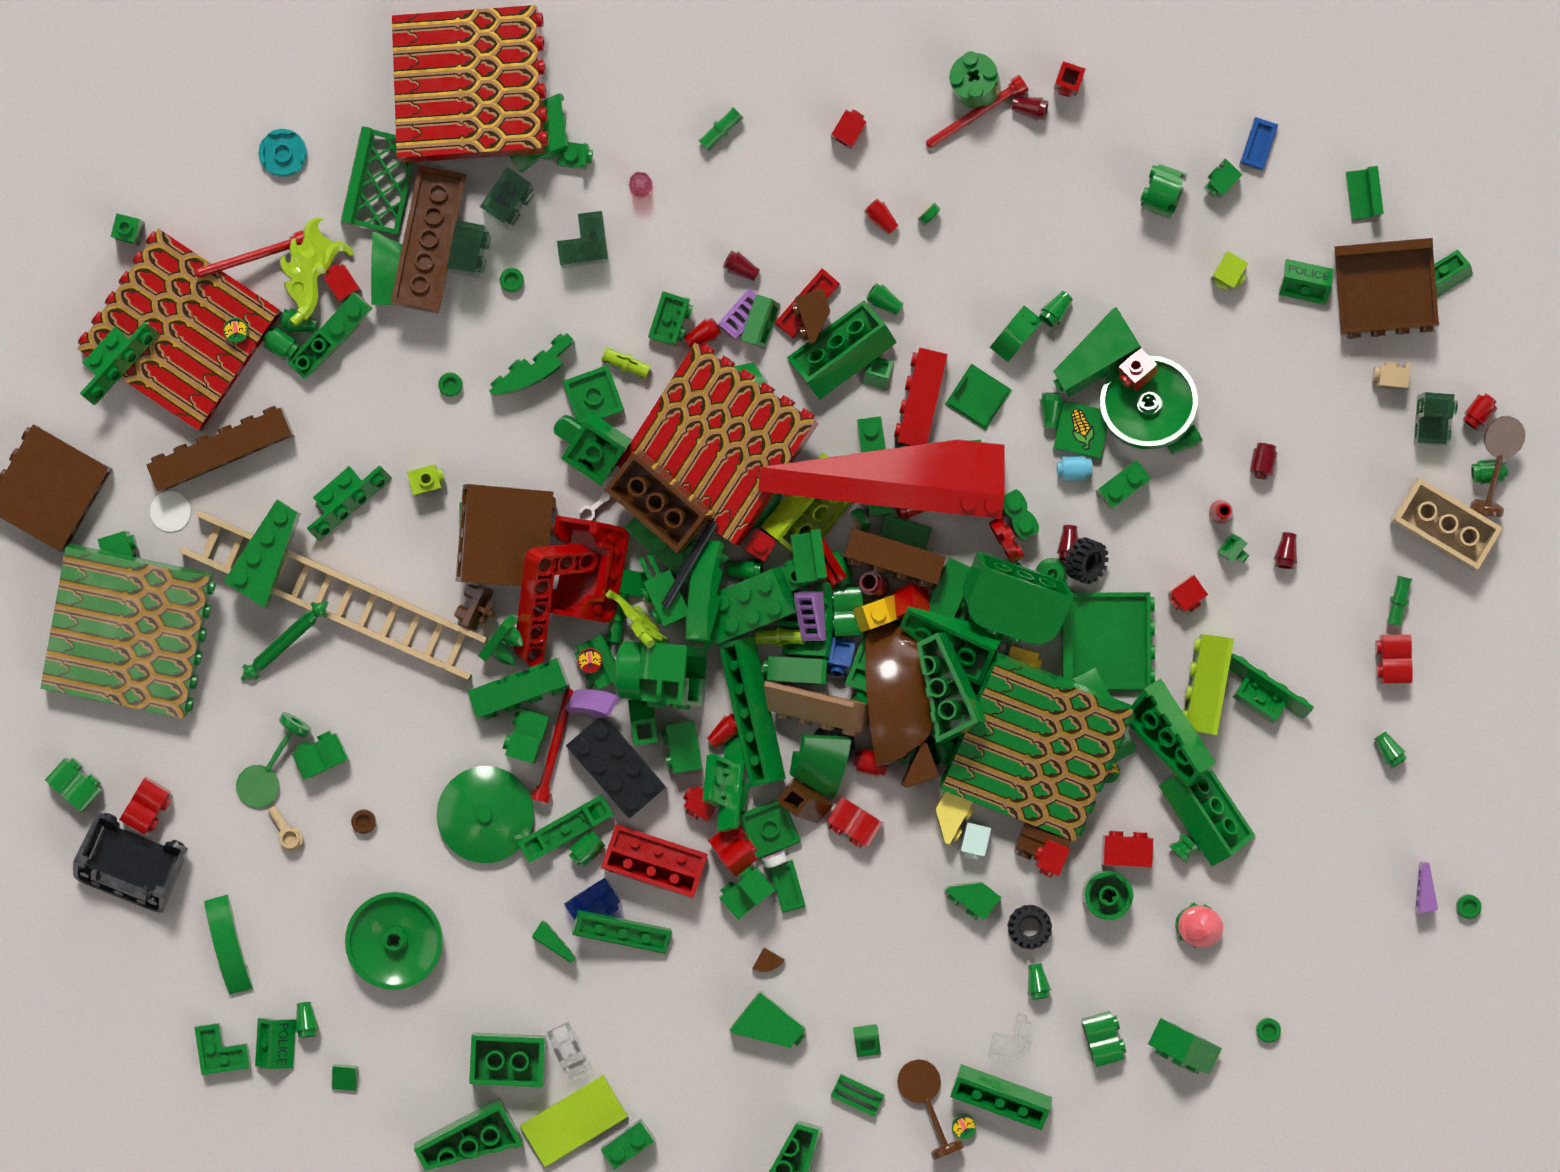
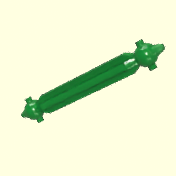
(286, 639)

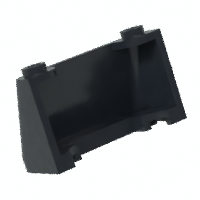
(128, 864)

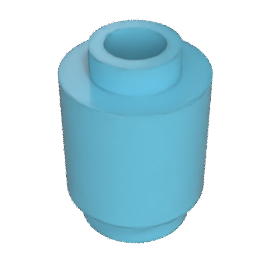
(1074, 468)

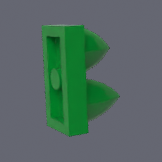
(496, 648)

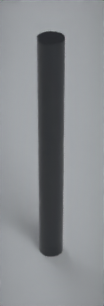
(689, 564)

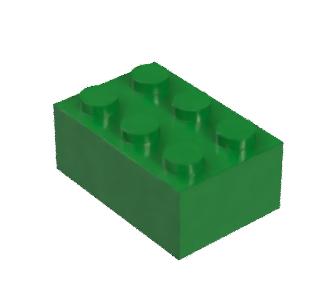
(507, 1059)

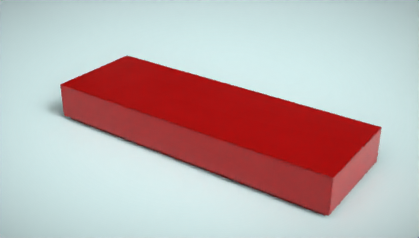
(788, 320)

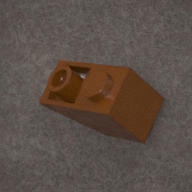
(813, 312)
(803, 801)

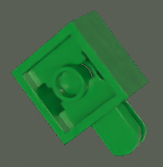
(585, 451)
(656, 590)

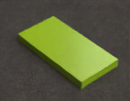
(574, 1120)

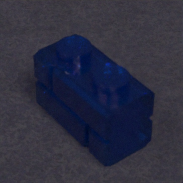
(595, 899)

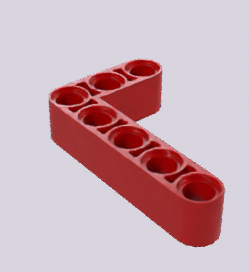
(536, 593)

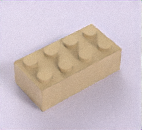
(1446, 524)

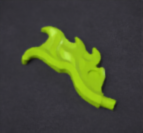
(305, 265)
(641, 626)

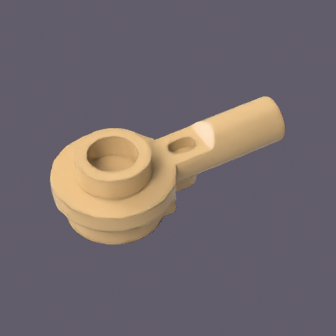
(289, 837)

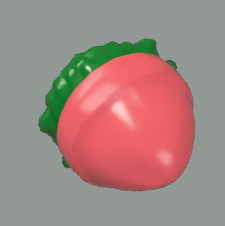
(1199, 926)

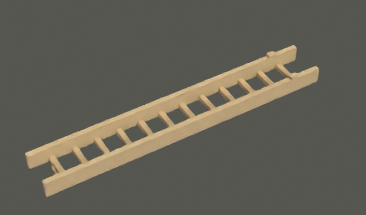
(352, 583)

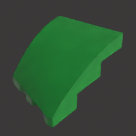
(556, 134)
(384, 268)
(811, 649)
(821, 762)

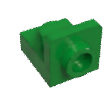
(575, 156)

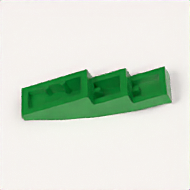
(703, 595)

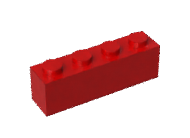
(922, 397)

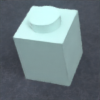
(975, 840)

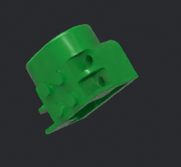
(661, 674)

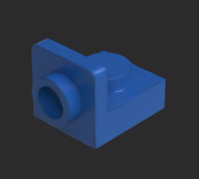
(840, 657)

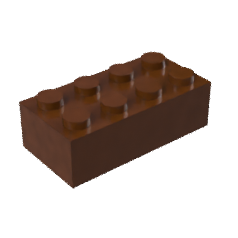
(659, 501)
(894, 557)

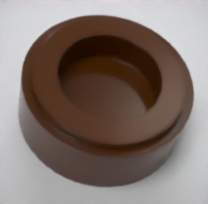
(363, 821)

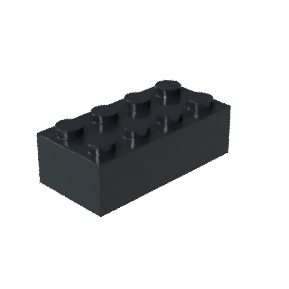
(616, 766)

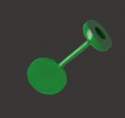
(258, 783)

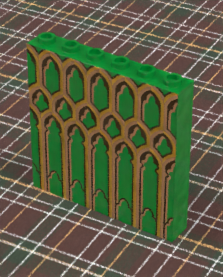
(127, 631)
(1039, 749)

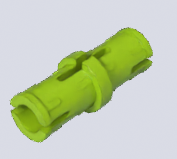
(625, 363)
(778, 636)

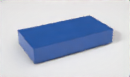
(1258, 144)

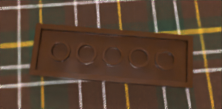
(428, 239)

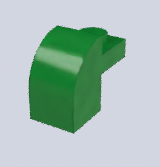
(1016, 333)

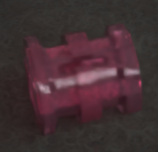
(639, 192)

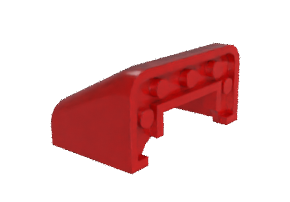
(584, 593)

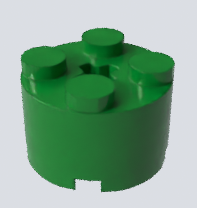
(964, 81)
(1164, 190)
(1094, 889)

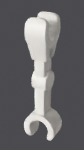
(603, 499)

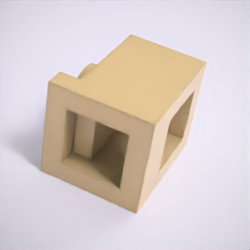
(1392, 376)

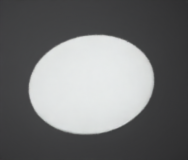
(170, 511)

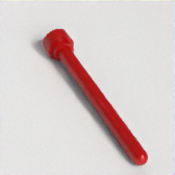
(1015, 88)
(249, 257)
(542, 791)

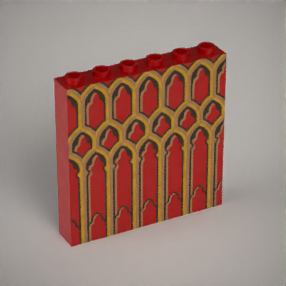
(469, 84)
(191, 359)
(717, 432)

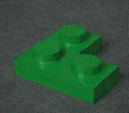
(215, 1057)

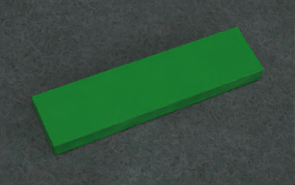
(621, 931)

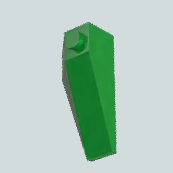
(970, 641)

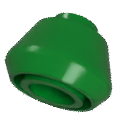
(1056, 567)
(941, 751)

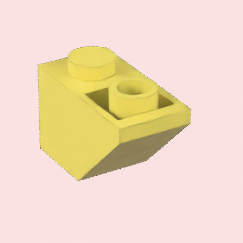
(950, 814)

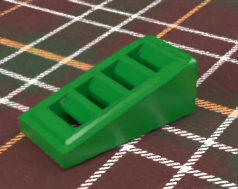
(547, 936)

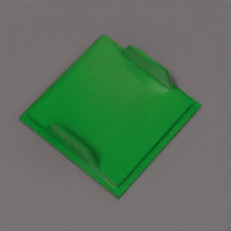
(978, 396)

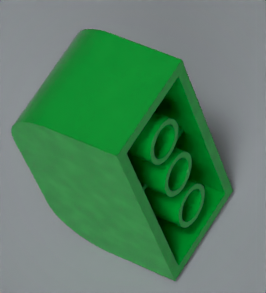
(1015, 600)

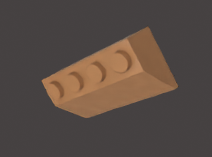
(816, 707)

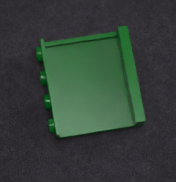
(1111, 635)

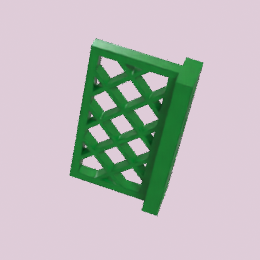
(357, 182)

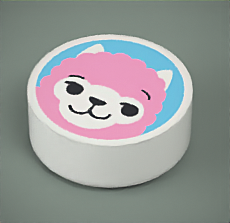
(774, 859)

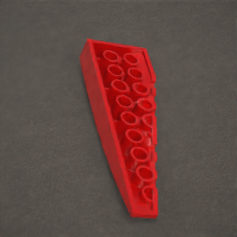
(931, 477)

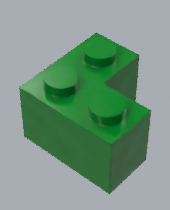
(527, 736)
(746, 892)
(1184, 1047)

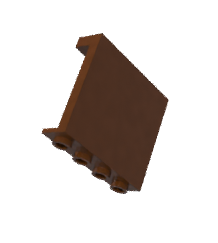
(1386, 287)
(49, 487)
(499, 530)

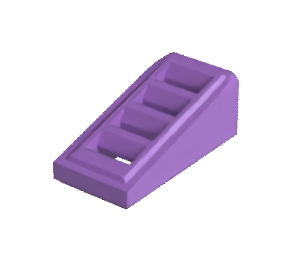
(735, 334)
(803, 616)
(1425, 895)

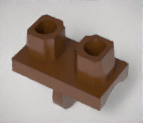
(479, 607)

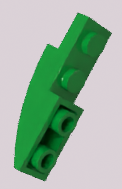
(330, 336)
(524, 375)

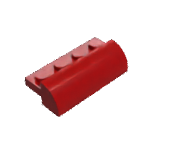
(654, 861)

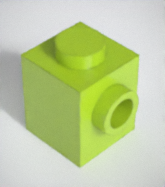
(1229, 272)
(426, 479)

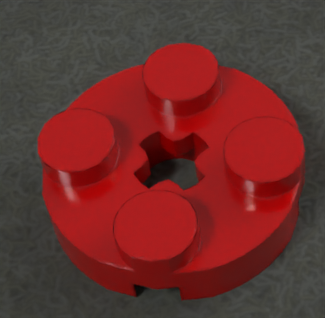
(1006, 539)

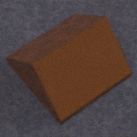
(921, 767)

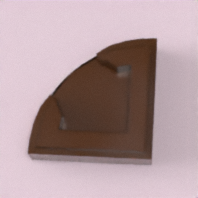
(767, 961)

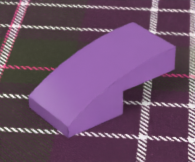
(594, 702)

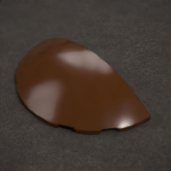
(895, 693)

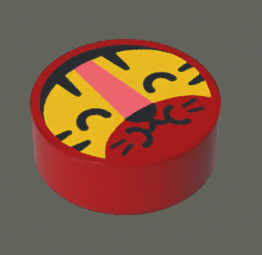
(590, 660)

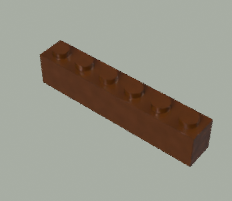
(219, 450)

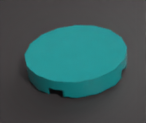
(282, 153)

